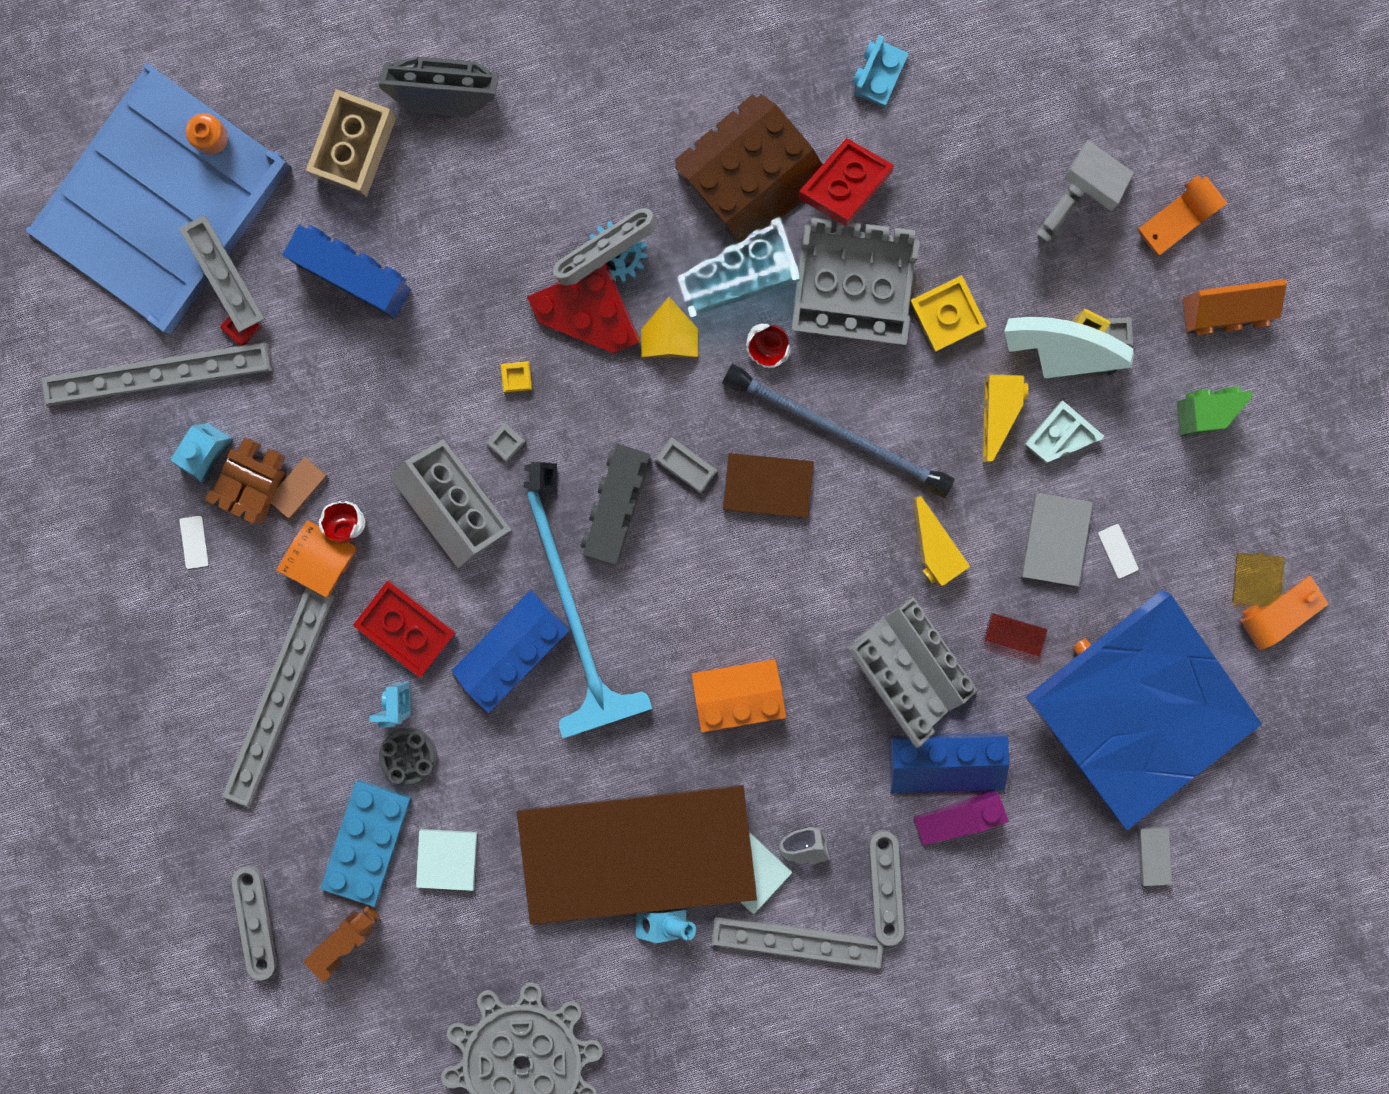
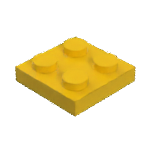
(948, 313)

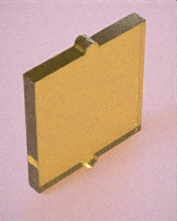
(1257, 578)

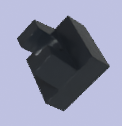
(542, 476)

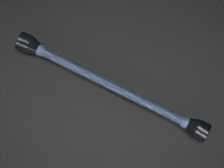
(936, 481)

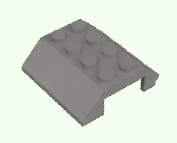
(855, 282)

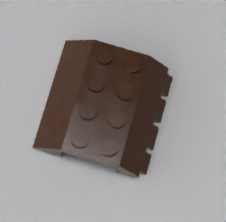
(750, 167)

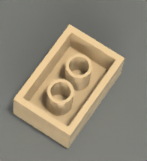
(351, 143)

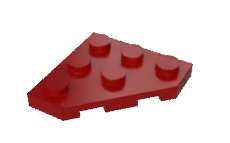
(587, 311)

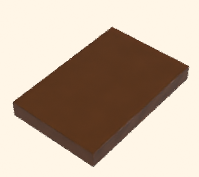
(768, 485)

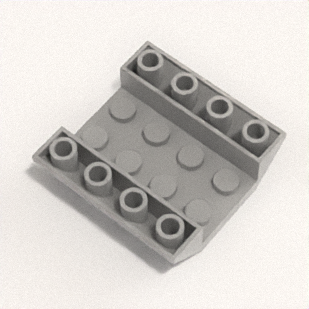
(912, 669)

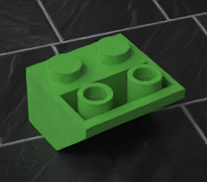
(1210, 412)

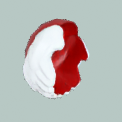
(768, 345)
(341, 522)

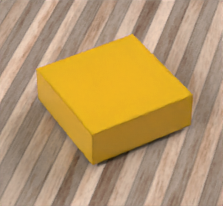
(516, 377)

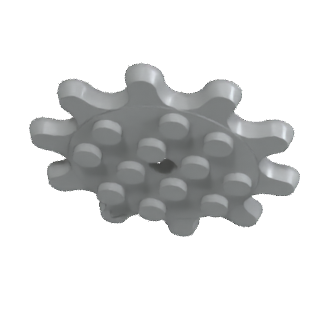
(524, 1031)

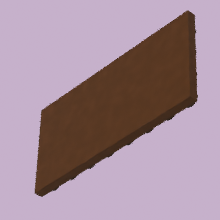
(637, 854)

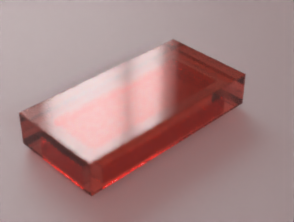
(1015, 634)

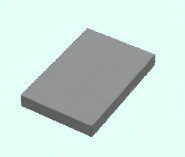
(1099, 175)
(1056, 539)

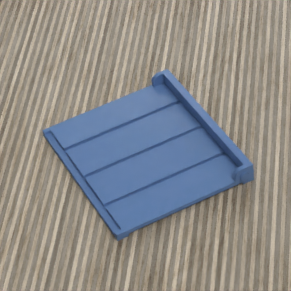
(142, 183)

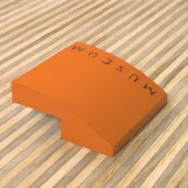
(316, 560)

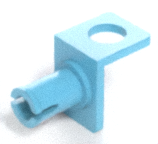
(665, 926)

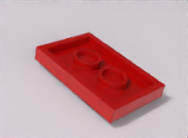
(846, 182)
(404, 628)

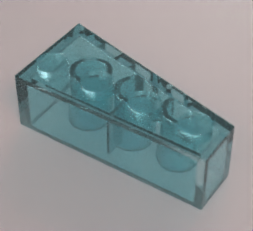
(741, 271)

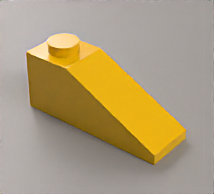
(1002, 404)
(937, 550)

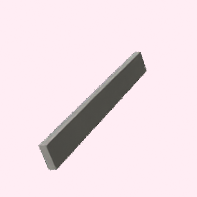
(156, 374)
(277, 698)

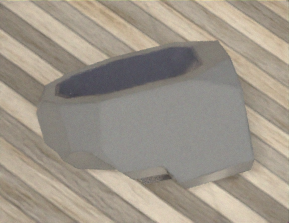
(805, 846)

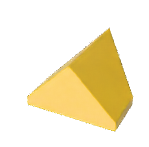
(669, 334)

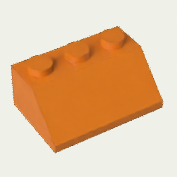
(1234, 307)
(738, 695)

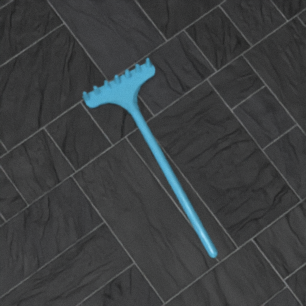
(601, 703)

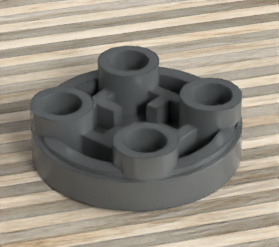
(407, 756)

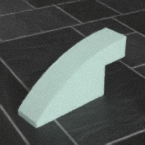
(1067, 346)

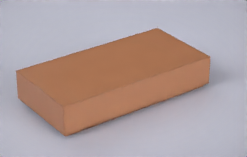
(298, 487)

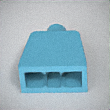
(199, 451)

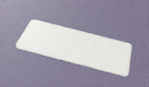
(194, 542)
(1118, 551)

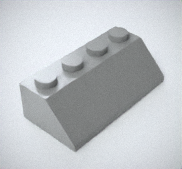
(450, 503)

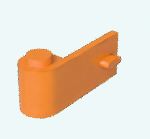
(1182, 215)
(1282, 616)

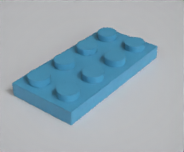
(365, 842)

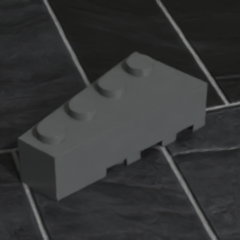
(616, 504)

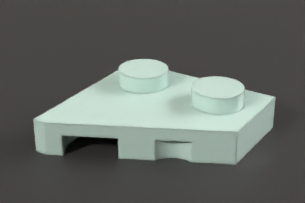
(1061, 434)

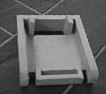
(1060, 213)

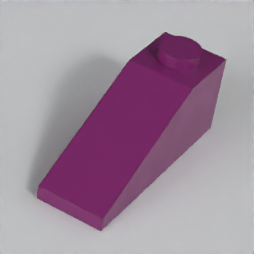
(962, 818)

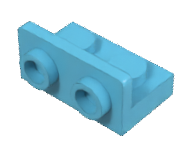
(880, 73)
(397, 705)

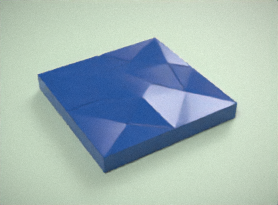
(1144, 709)

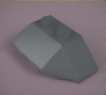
(439, 85)

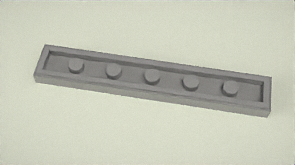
(797, 942)

